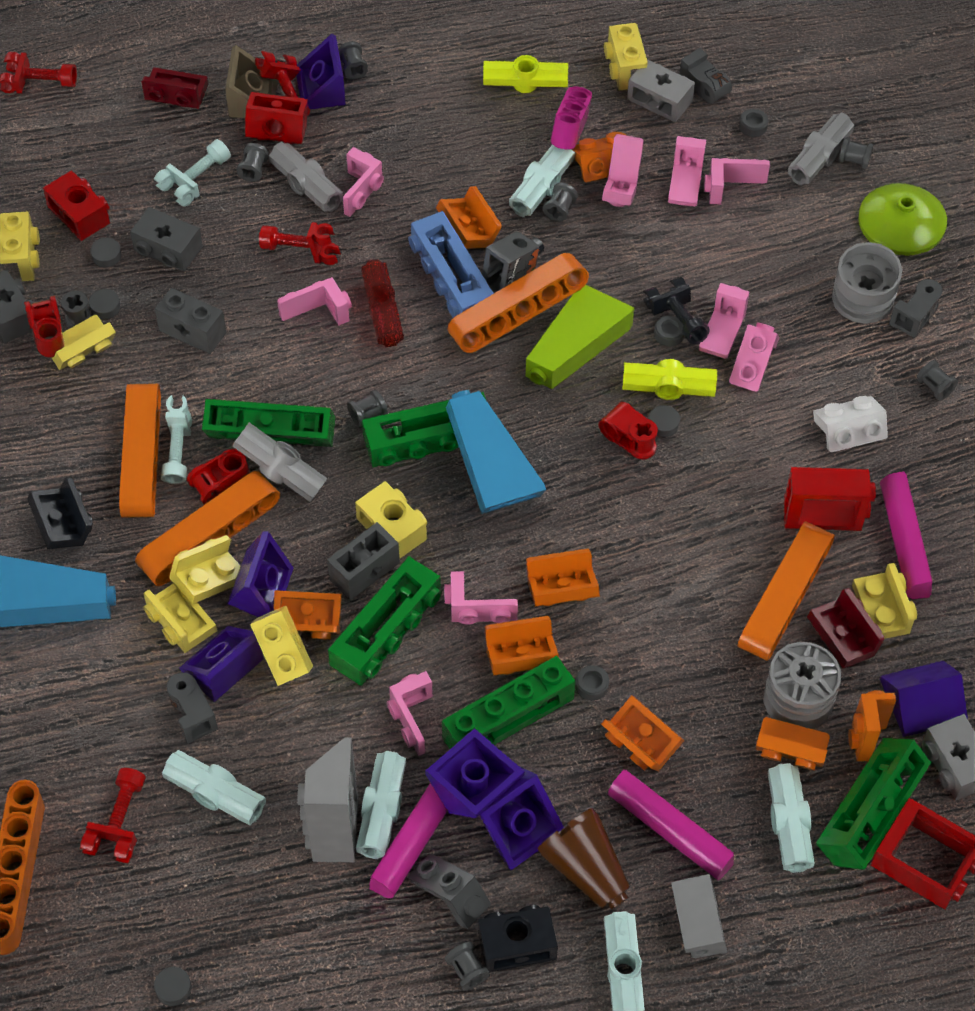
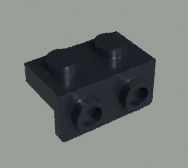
(61, 515)

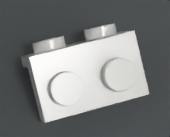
(852, 423)

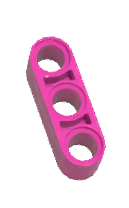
(571, 117)

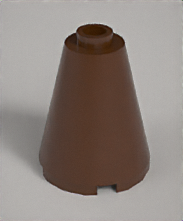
(588, 859)

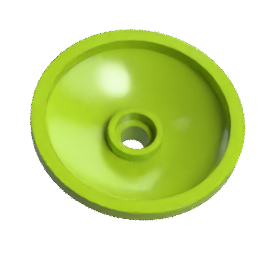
(903, 218)

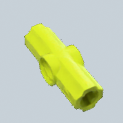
(525, 74)
(669, 379)

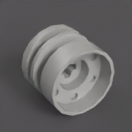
(866, 282)
(802, 684)

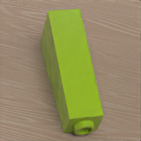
(577, 335)

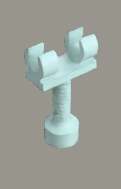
(187, 187)
(179, 424)

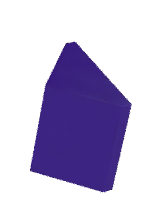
(322, 76)
(260, 574)
(224, 661)
(925, 696)
(472, 775)

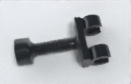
(694, 329)

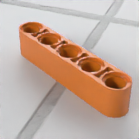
(518, 302)
(140, 450)
(219, 517)
(786, 591)
(18, 849)

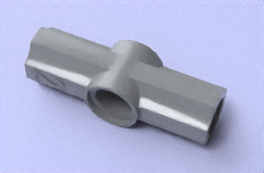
(820, 149)
(306, 177)
(279, 462)

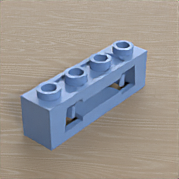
(428, 239)

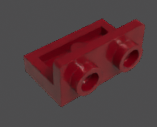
(175, 87)
(847, 629)

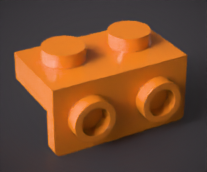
(595, 156)
(471, 219)
(561, 577)
(312, 611)
(519, 644)
(868, 721)
(642, 734)
(793, 742)

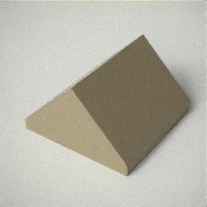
(242, 80)

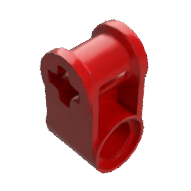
(45, 322)
(627, 428)
(217, 474)

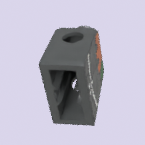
(510, 259)

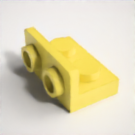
(205, 570)
(887, 601)

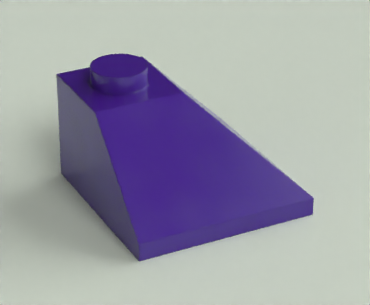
(521, 820)

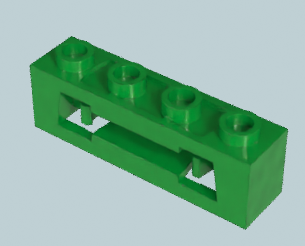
(281, 422)
(422, 433)
(351, 650)
(513, 704)
(873, 802)

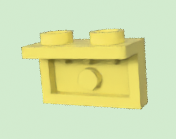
(625, 52)
(18, 243)
(82, 340)
(181, 620)

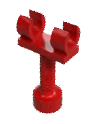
(20, 64)
(281, 71)
(315, 240)
(129, 782)

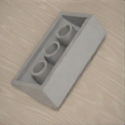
(330, 805)

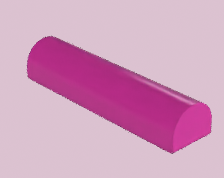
(906, 535)
(672, 825)
(408, 844)

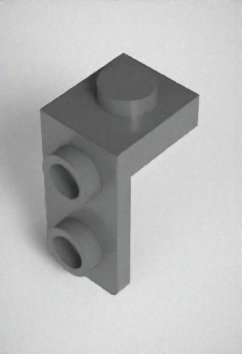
(454, 886)

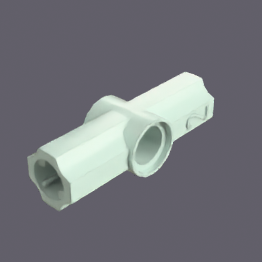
(540, 180)
(214, 787)
(381, 805)
(790, 818)
(623, 949)

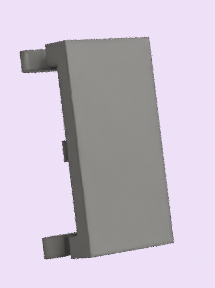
(699, 916)

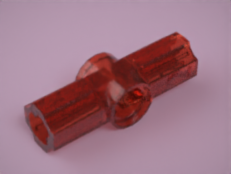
(382, 303)

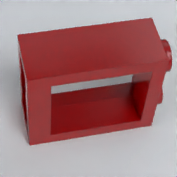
(825, 487)
(942, 830)

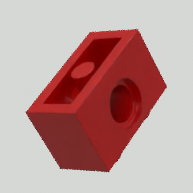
(266, 108)
(77, 205)

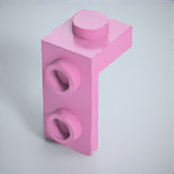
(623, 170)
(687, 171)
(734, 172)
(369, 175)
(314, 296)
(725, 321)
(754, 356)
(477, 610)
(403, 695)

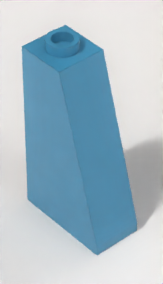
(491, 456)
(51, 593)

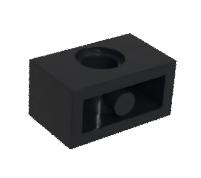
(503, 953)

